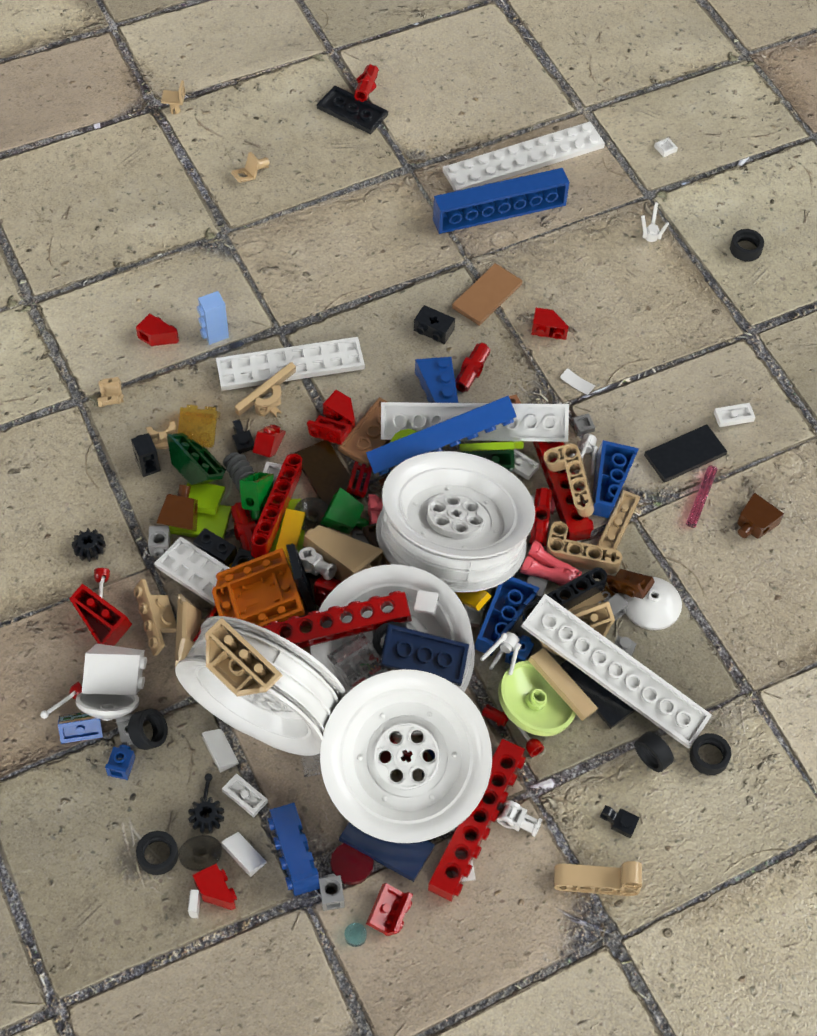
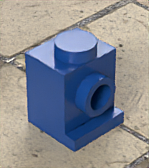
(524, 652)
(120, 768)

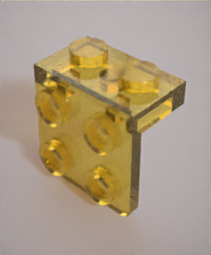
(199, 424)

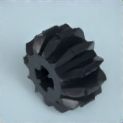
(88, 544)
(214, 812)

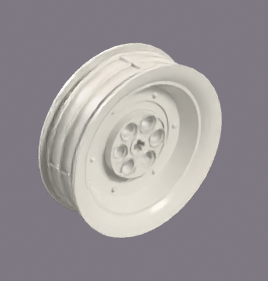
(456, 519)
(448, 622)
(289, 713)
(362, 730)

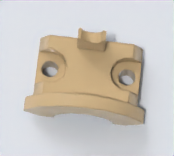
(110, 392)
(264, 406)
(160, 438)

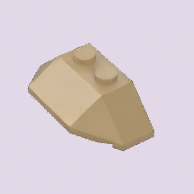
(597, 616)
(188, 624)
(237, 662)

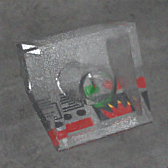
(356, 661)

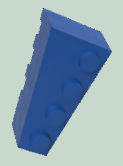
(437, 379)
(611, 471)
(504, 611)
(294, 848)

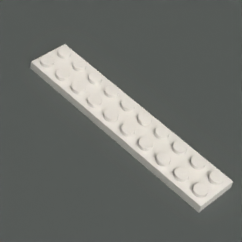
(523, 157)
(532, 422)
(617, 671)

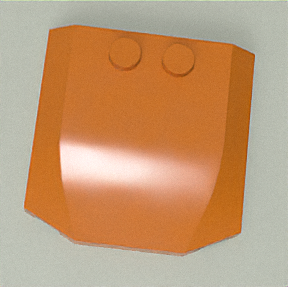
(259, 590)

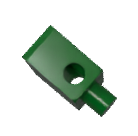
(255, 492)
(344, 513)

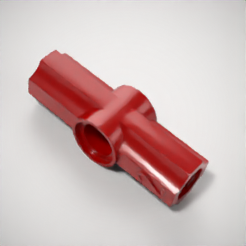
(366, 83)
(472, 367)
(542, 507)
(243, 525)

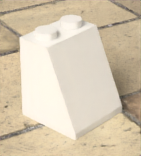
(113, 670)

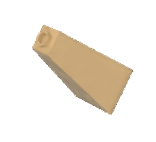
(343, 551)

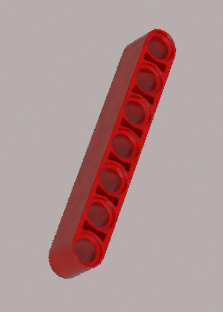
(276, 505)

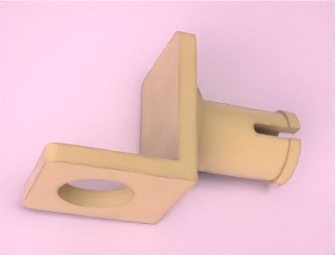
(174, 98)
(251, 168)

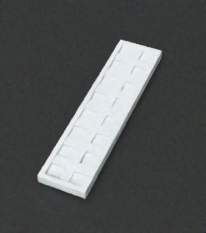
(309, 359)
(191, 568)

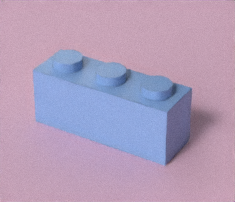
(213, 318)

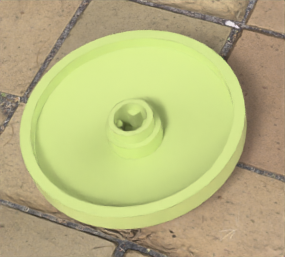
(533, 702)

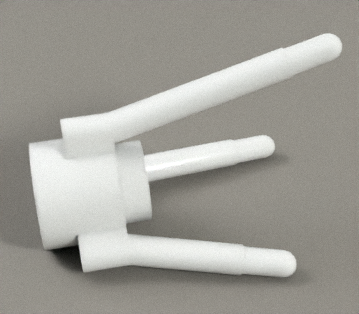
(652, 232)
(588, 445)
(508, 643)

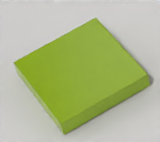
(208, 497)

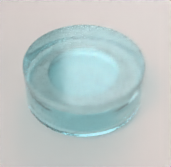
(355, 934)

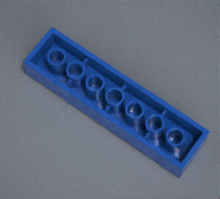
(500, 200)
(442, 434)

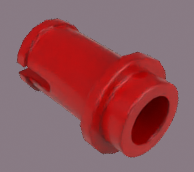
(495, 715)

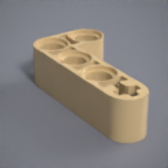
(575, 480)
(583, 551)
(599, 879)

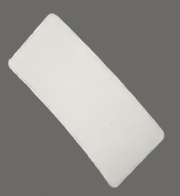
(577, 382)

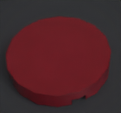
(351, 865)

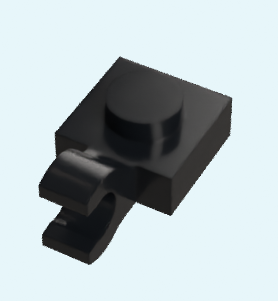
(242, 439)
(623, 821)

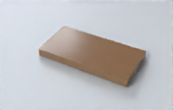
(487, 294)
(365, 435)

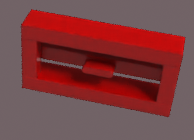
(362, 469)

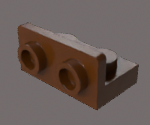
(630, 583)

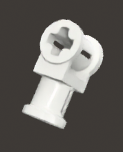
(314, 563)
(518, 818)

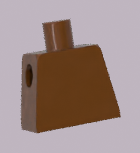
(180, 510)
(758, 518)

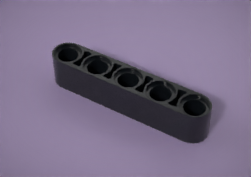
(572, 593)

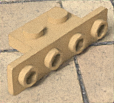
(156, 616)

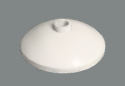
(655, 612)
(107, 705)

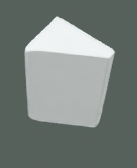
(220, 749)
(243, 853)

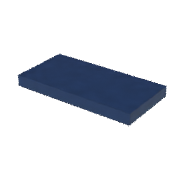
(424, 652)
(402, 858)

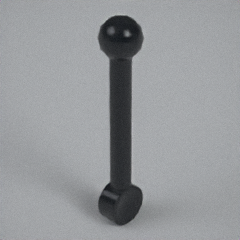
(208, 777)

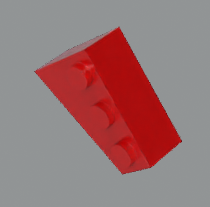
(100, 617)

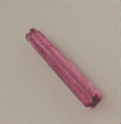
(701, 496)

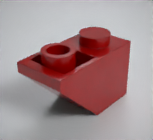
(549, 324)
(156, 332)
(339, 408)
(268, 440)
(323, 588)
(213, 887)

